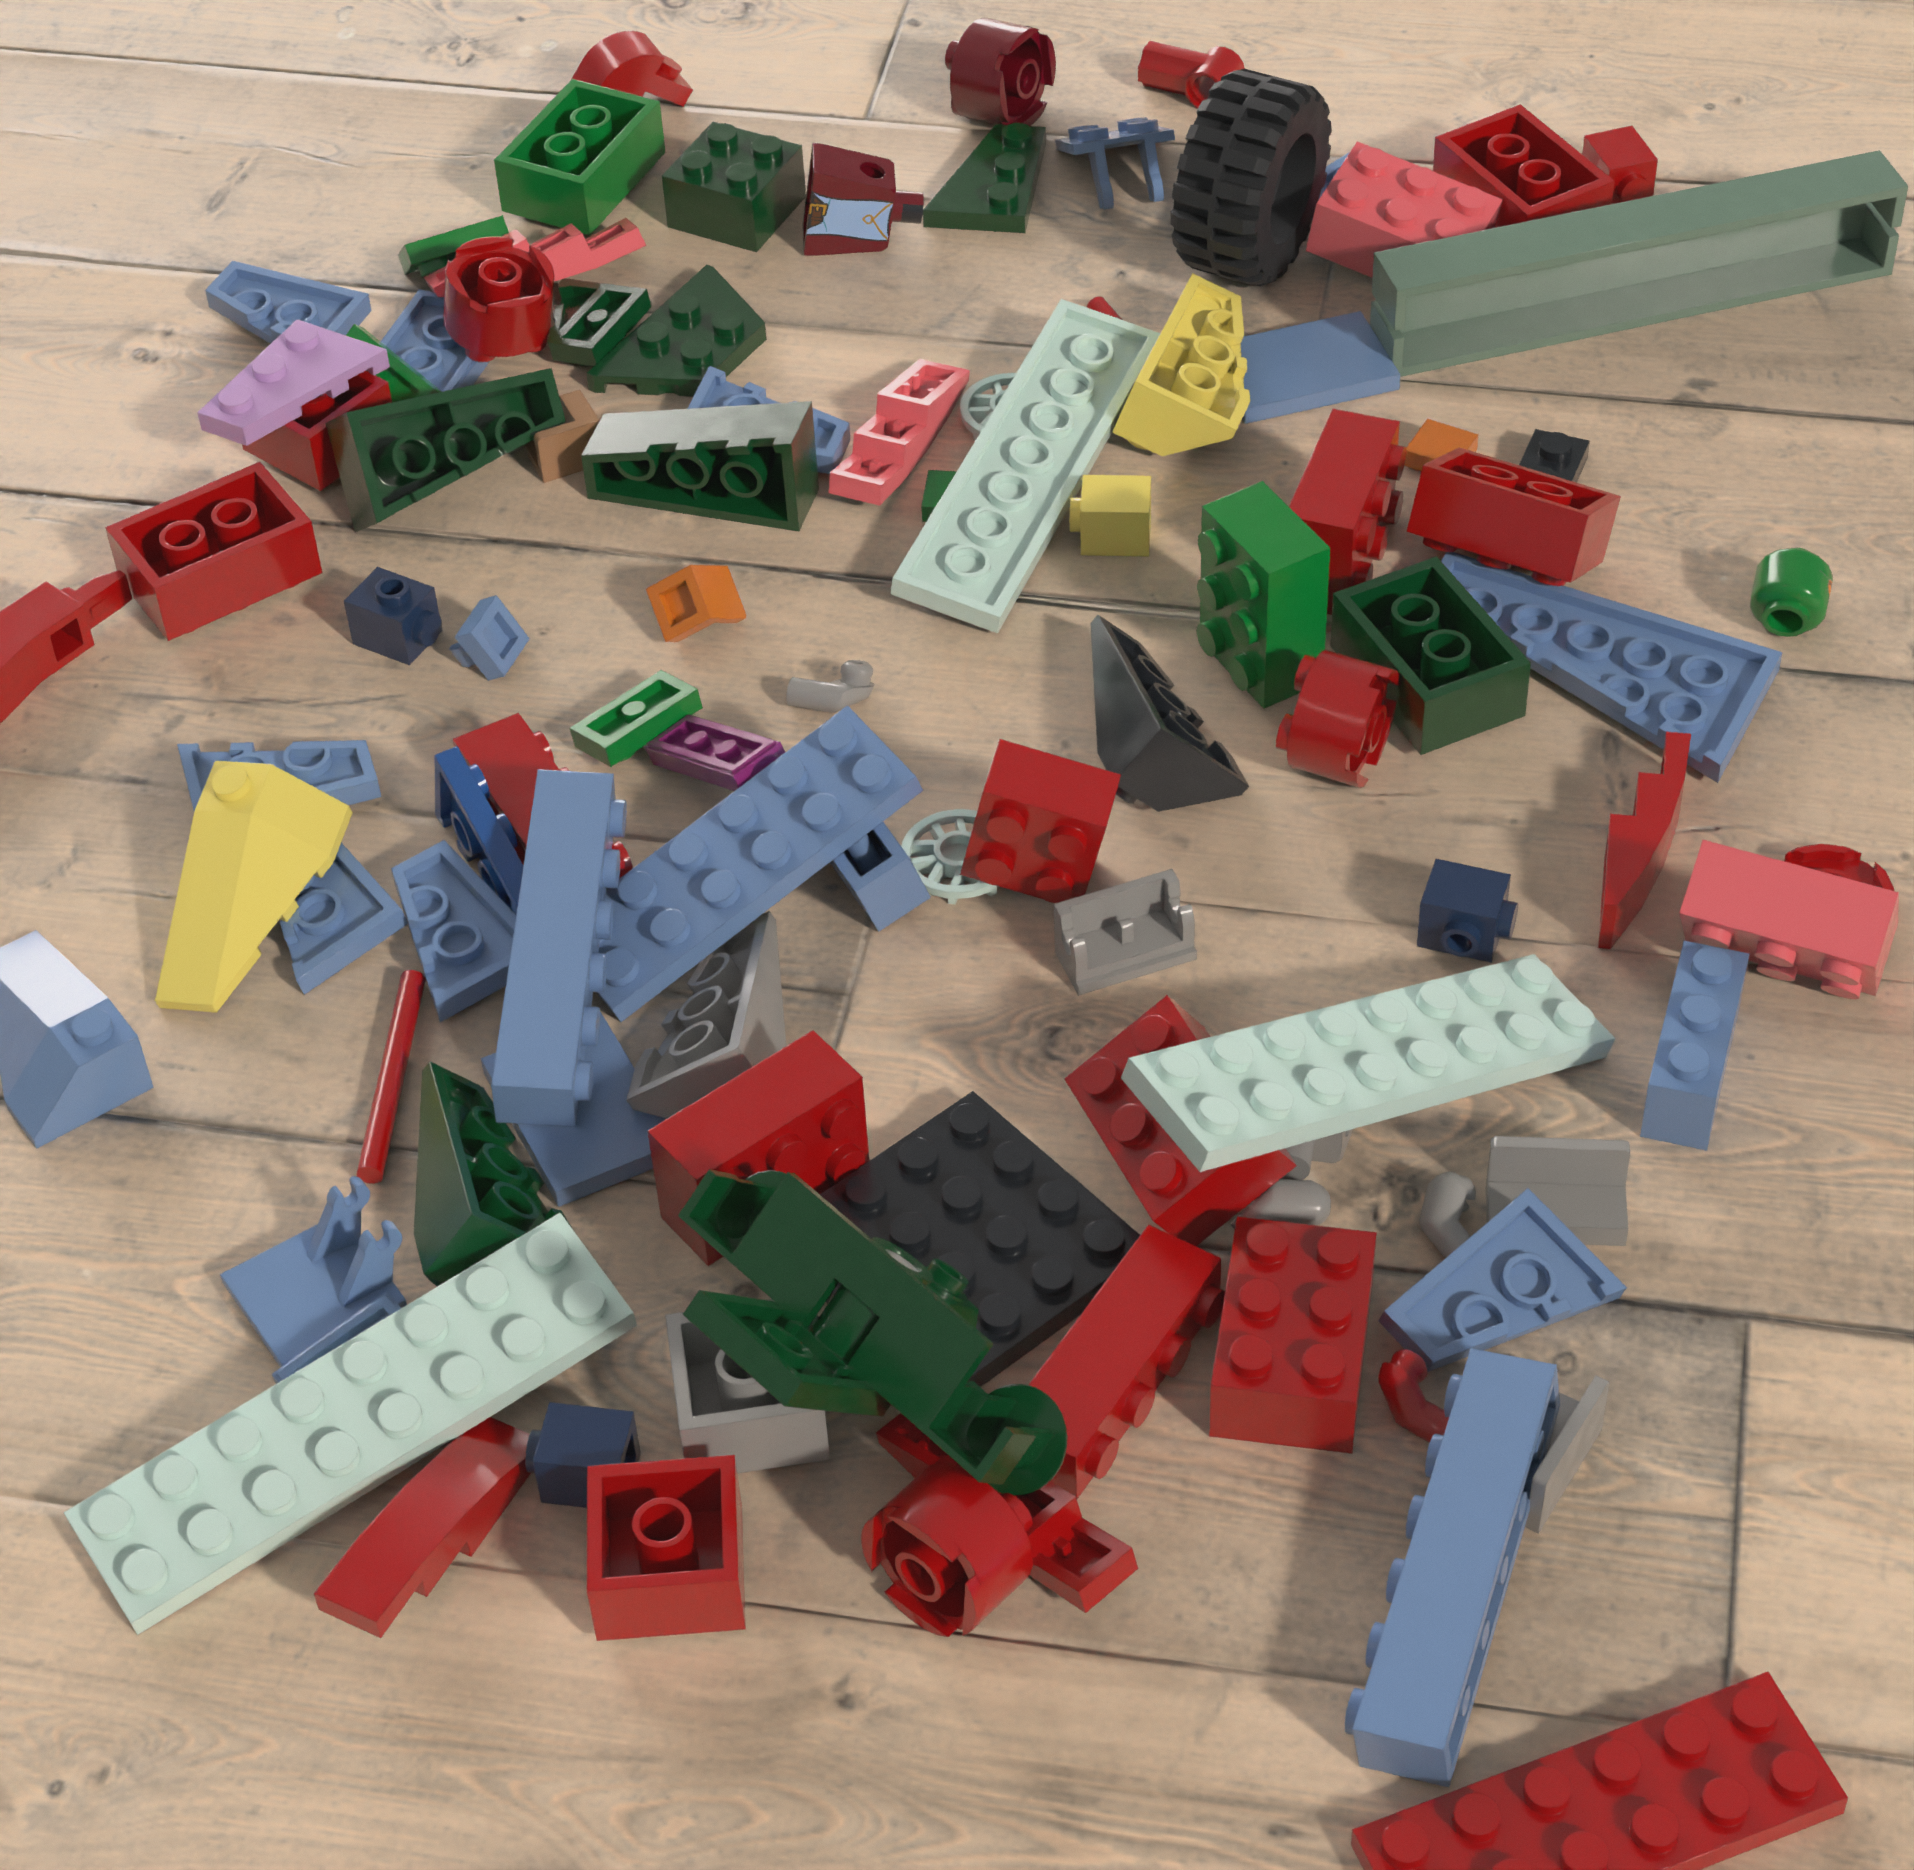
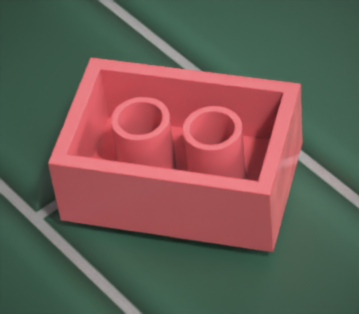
(1390, 204)
(1791, 919)

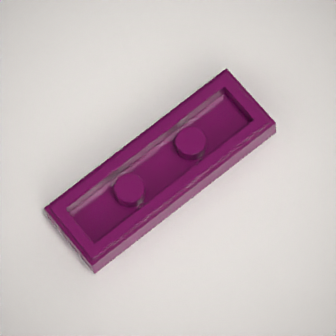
(713, 752)

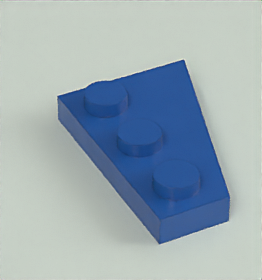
(481, 834)

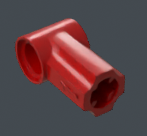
(1185, 70)

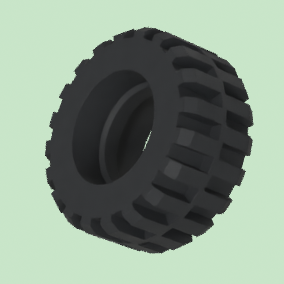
(1250, 177)

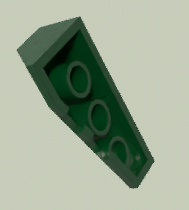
(467, 1182)

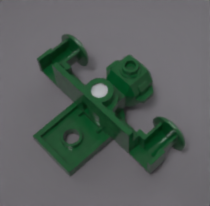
(884, 1338)

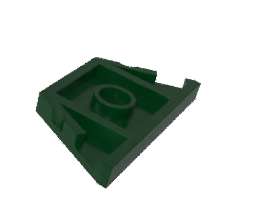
(677, 343)

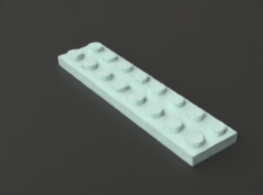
(1025, 467)
(1364, 1061)
(348, 1422)

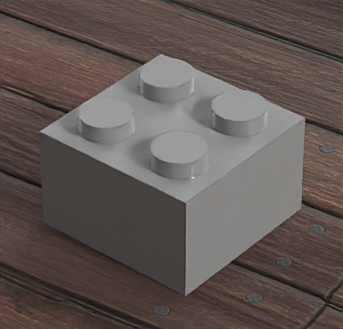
(731, 1413)

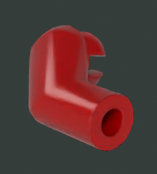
(1405, 1399)

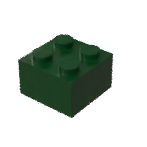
(734, 186)

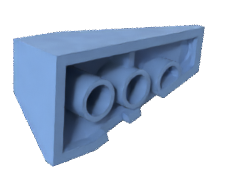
(61, 1043)

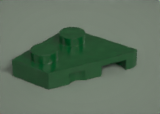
(593, 319)

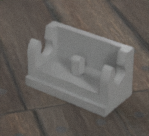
(1124, 932)

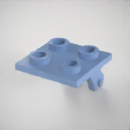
(1132, 131)
(316, 1277)

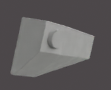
(721, 1028)

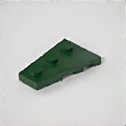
(993, 184)

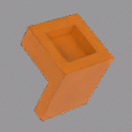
(695, 600)

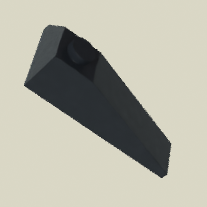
(1151, 732)

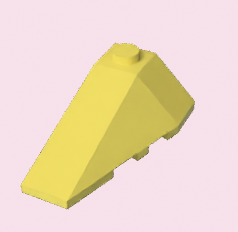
(1193, 376)
(245, 863)

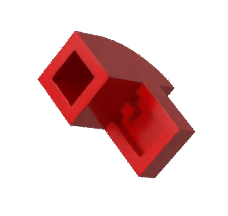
(634, 66)

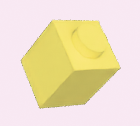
(1113, 515)

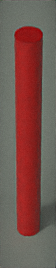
(391, 1077)

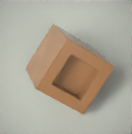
(559, 449)

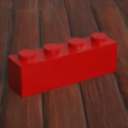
(510, 762)
(1126, 1346)

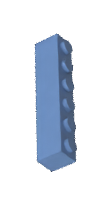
(556, 949)
(1455, 1569)

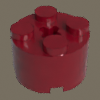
(1000, 72)

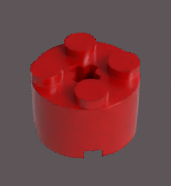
(498, 298)
(1338, 717)
(949, 1548)

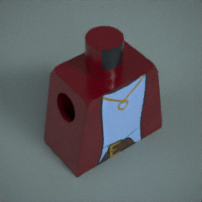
(853, 202)

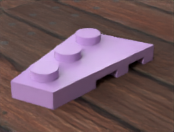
(284, 377)

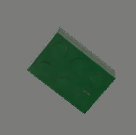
(1450, 655)

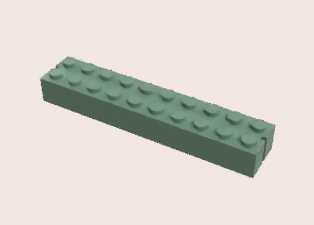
(1637, 262)

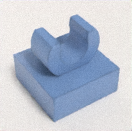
(489, 639)

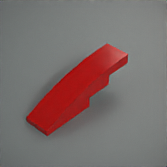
(1641, 841)
(426, 1526)
(1067, 1550)

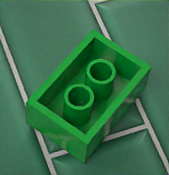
(580, 156)
(1261, 591)

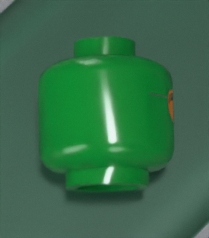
(1791, 591)

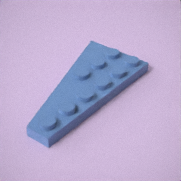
(1630, 661)

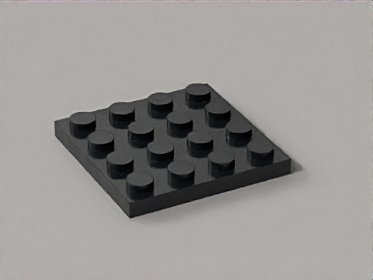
(996, 1213)

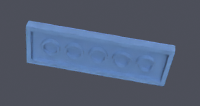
(748, 855)

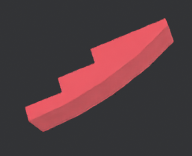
(569, 250)
(900, 433)

